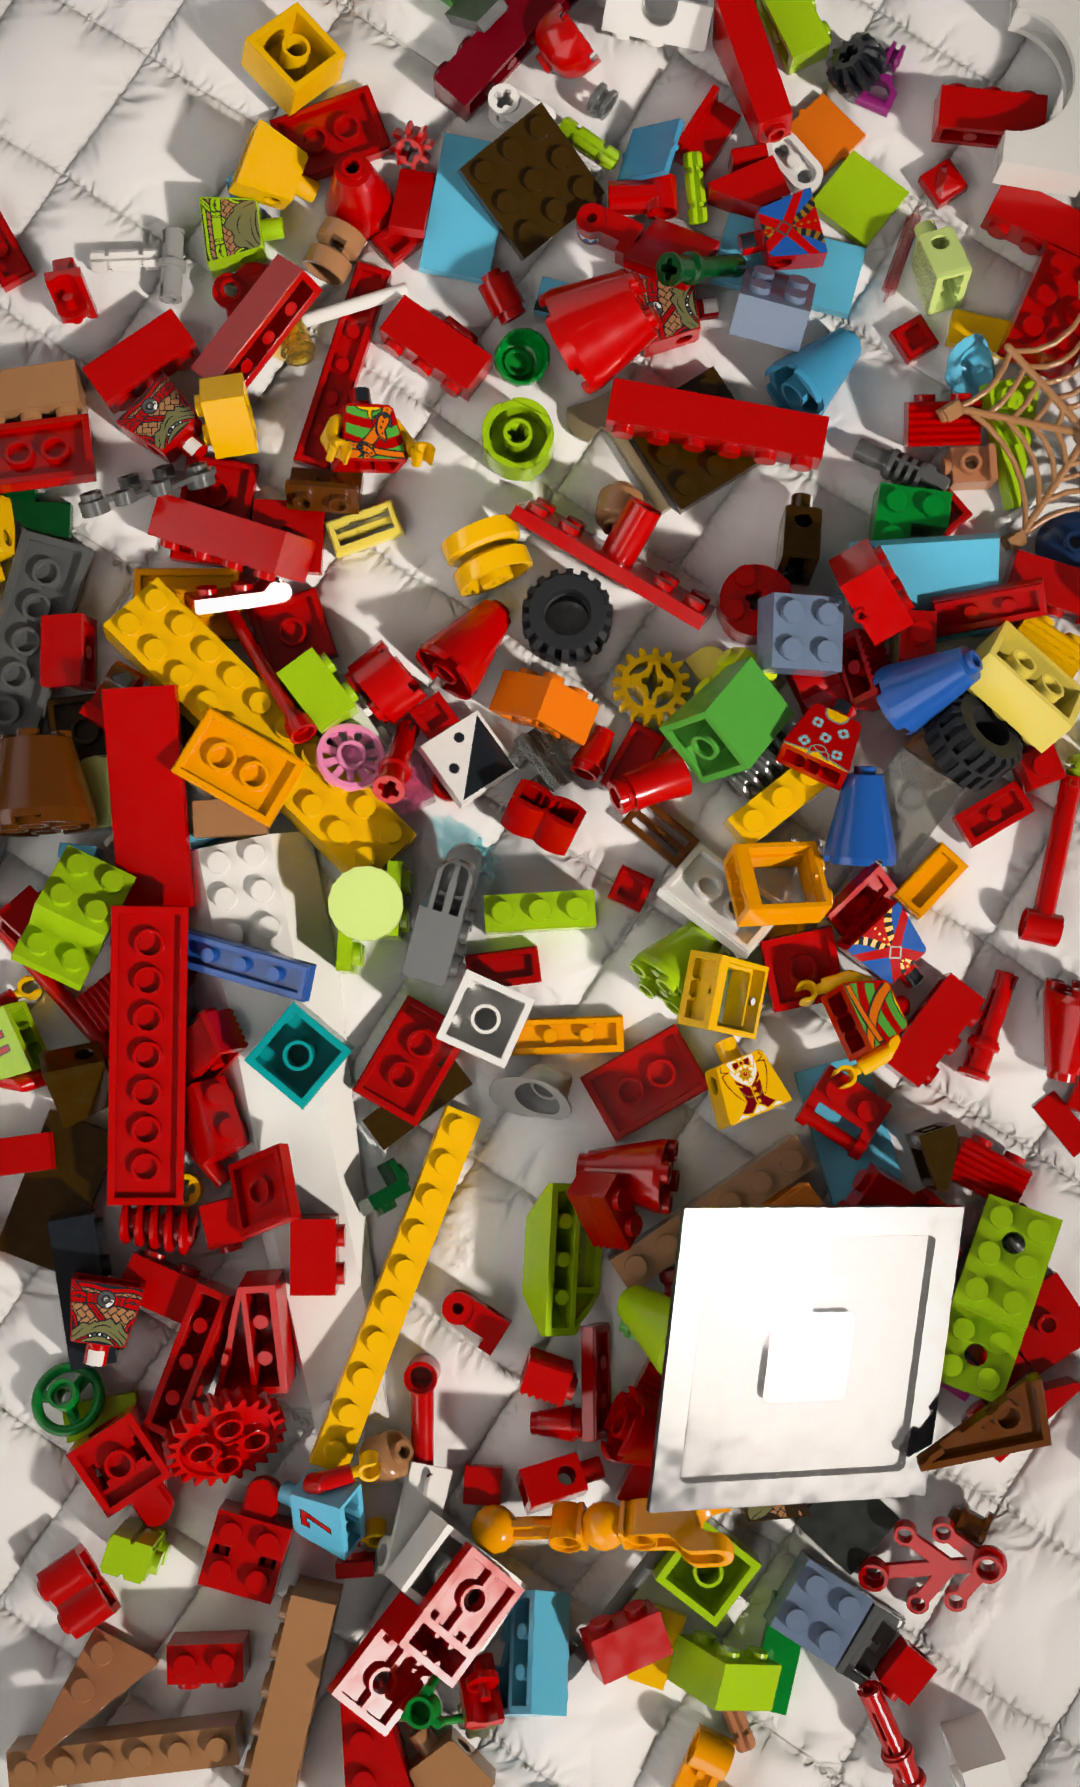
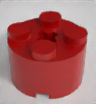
(734, 599)
(385, 682)

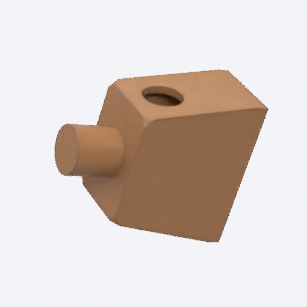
(447, 1761)

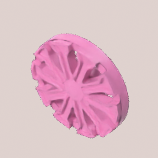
(349, 756)

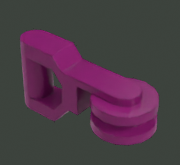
(874, 103)

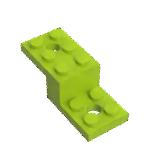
(997, 1296)

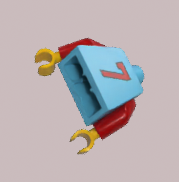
(331, 1509)

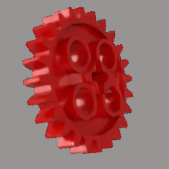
(224, 1436)

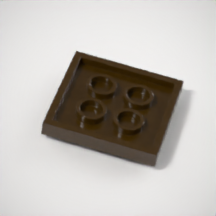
(530, 181)
(693, 475)

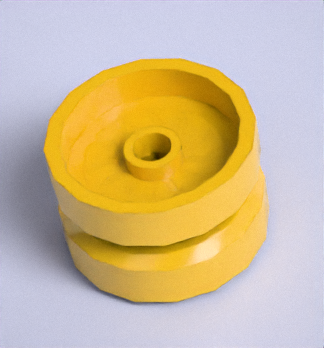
(486, 555)

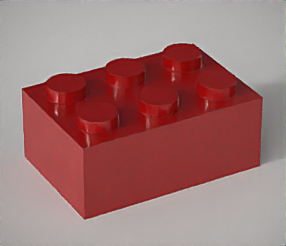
(1047, 310)

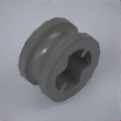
(602, 101)

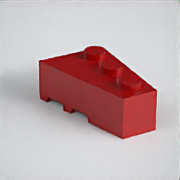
(259, 1337)

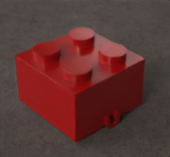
(873, 590)

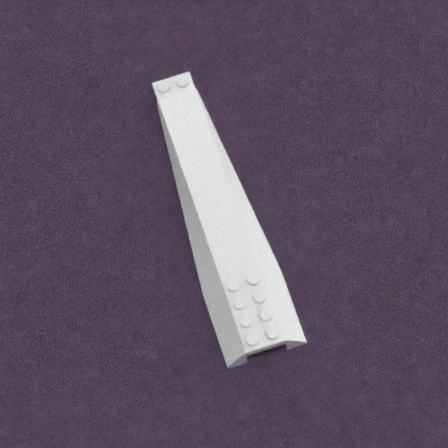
(273, 898)

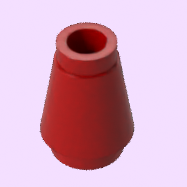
(591, 759)
(558, 1423)

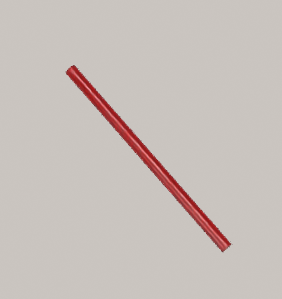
(69, 1005)

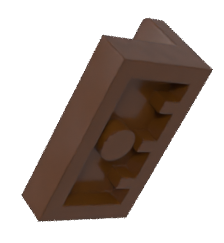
(324, 491)

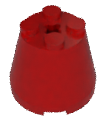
(600, 324)

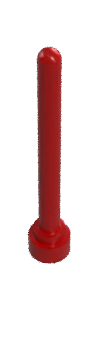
(298, 724)

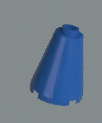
(925, 685)
(861, 822)

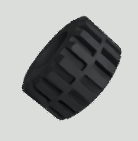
(567, 588)
(972, 743)

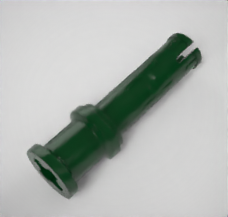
(692, 267)

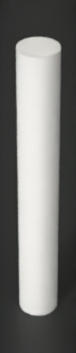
(356, 304)

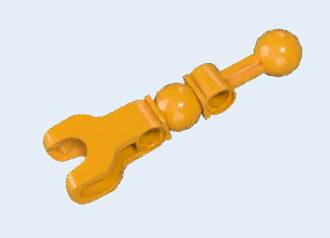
(604, 1528)

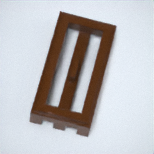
(650, 842)

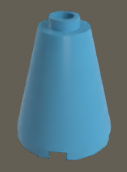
(813, 375)

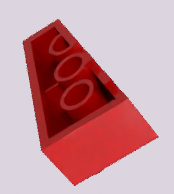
(231, 538)

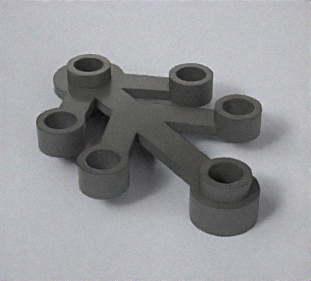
(166, 480)

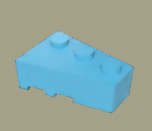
(536, 1655)

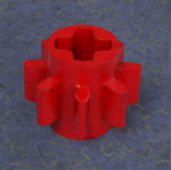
(418, 139)

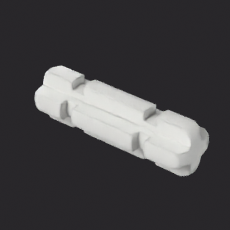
(124, 260)

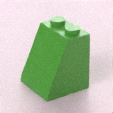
(728, 722)

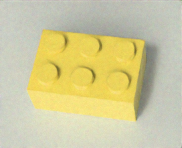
(1026, 688)

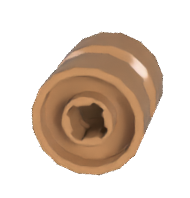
(335, 249)

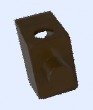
(76, 1080)

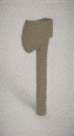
(588, 419)

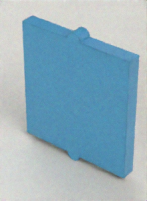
(651, 151)

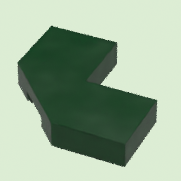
(44, 518)

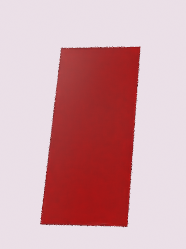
(1060, 1121)

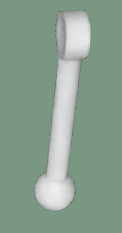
(1002, 523)

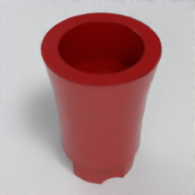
(651, 783)

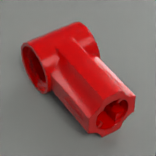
(650, 196)

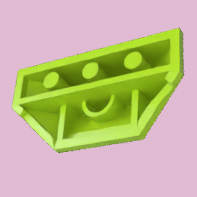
(559, 1264)

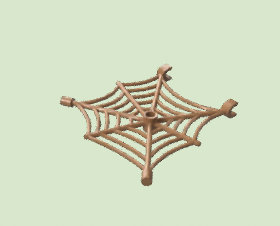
(955, 409)

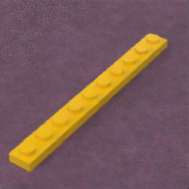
(394, 1289)

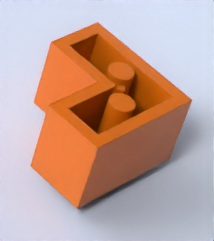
(545, 704)

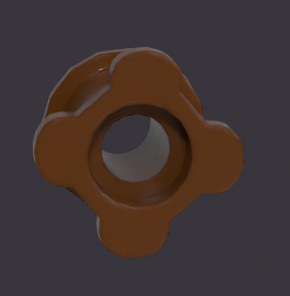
(970, 1523)

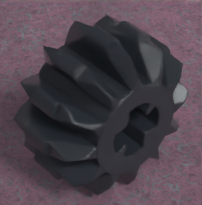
(856, 65)

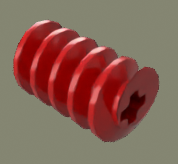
(159, 1227)

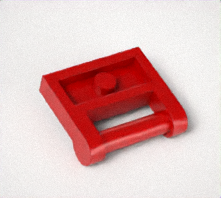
(853, 1104)

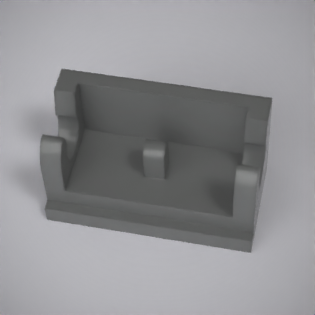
(870, 1642)

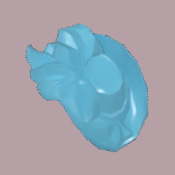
(970, 365)

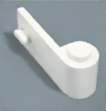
(417, 1499)

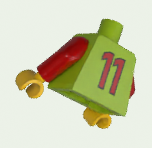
(19, 1041)

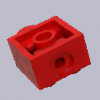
(125, 1467)
(246, 1543)

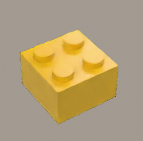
(293, 59)

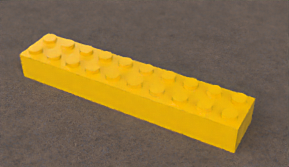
(178, 649)

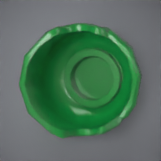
(522, 357)

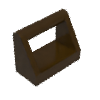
(934, 1154)

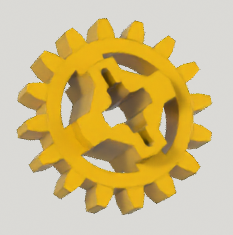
(637, 686)

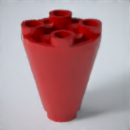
(1061, 1029)
(642, 1167)

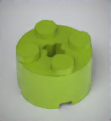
(508, 421)

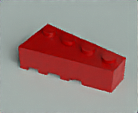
(369, 1755)

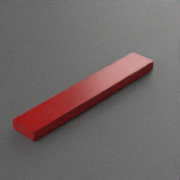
(341, 365)

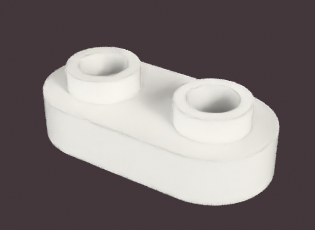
(797, 163)

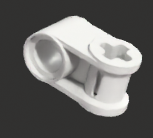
(511, 109)

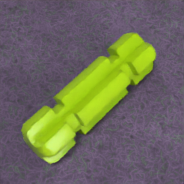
(590, 143)
(695, 188)

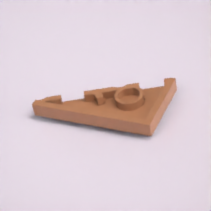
(99, 1676)

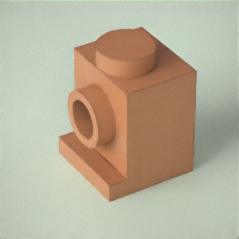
(962, 478)

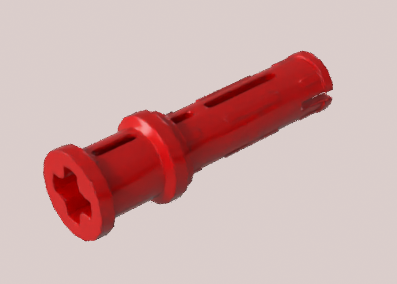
(395, 768)
(984, 1041)
(896, 1751)

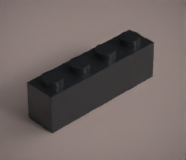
(78, 1248)

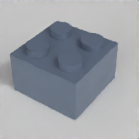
(773, 308)
(800, 634)
(818, 1608)

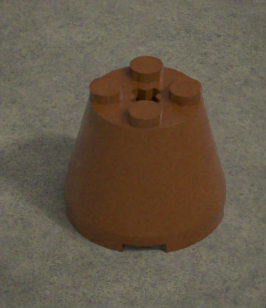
(42, 785)

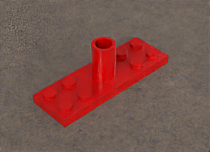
(618, 554)

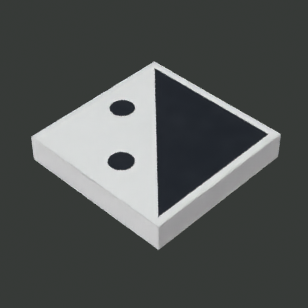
(468, 759)

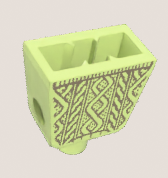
(939, 267)

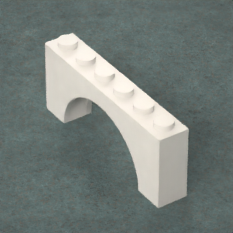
(1050, 154)

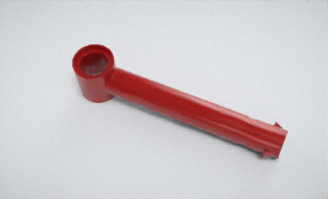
(1040, 922)
(422, 1408)

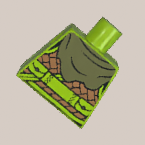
(236, 232)

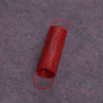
(460, 328)

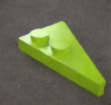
(1006, 476)

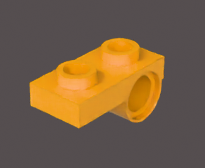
(706, 1759)

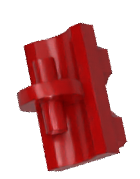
(70, 291)
(481, 1693)

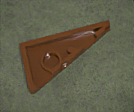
(1003, 1427)

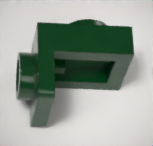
(384, 1200)

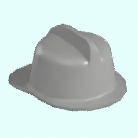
(536, 1093)

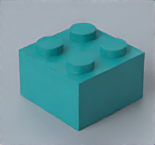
(299, 1054)

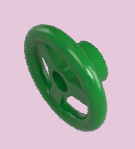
(54, 1398)

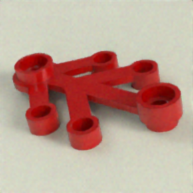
(936, 1565)

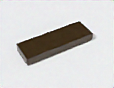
(390, 1128)

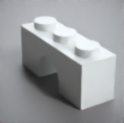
(685, 28)

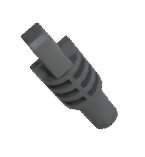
(900, 467)

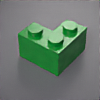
(908, 511)

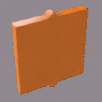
(826, 132)

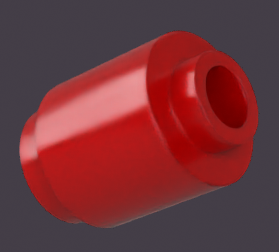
(502, 296)

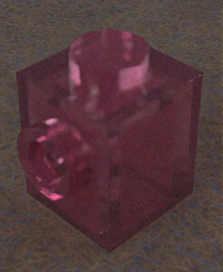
(417, 793)

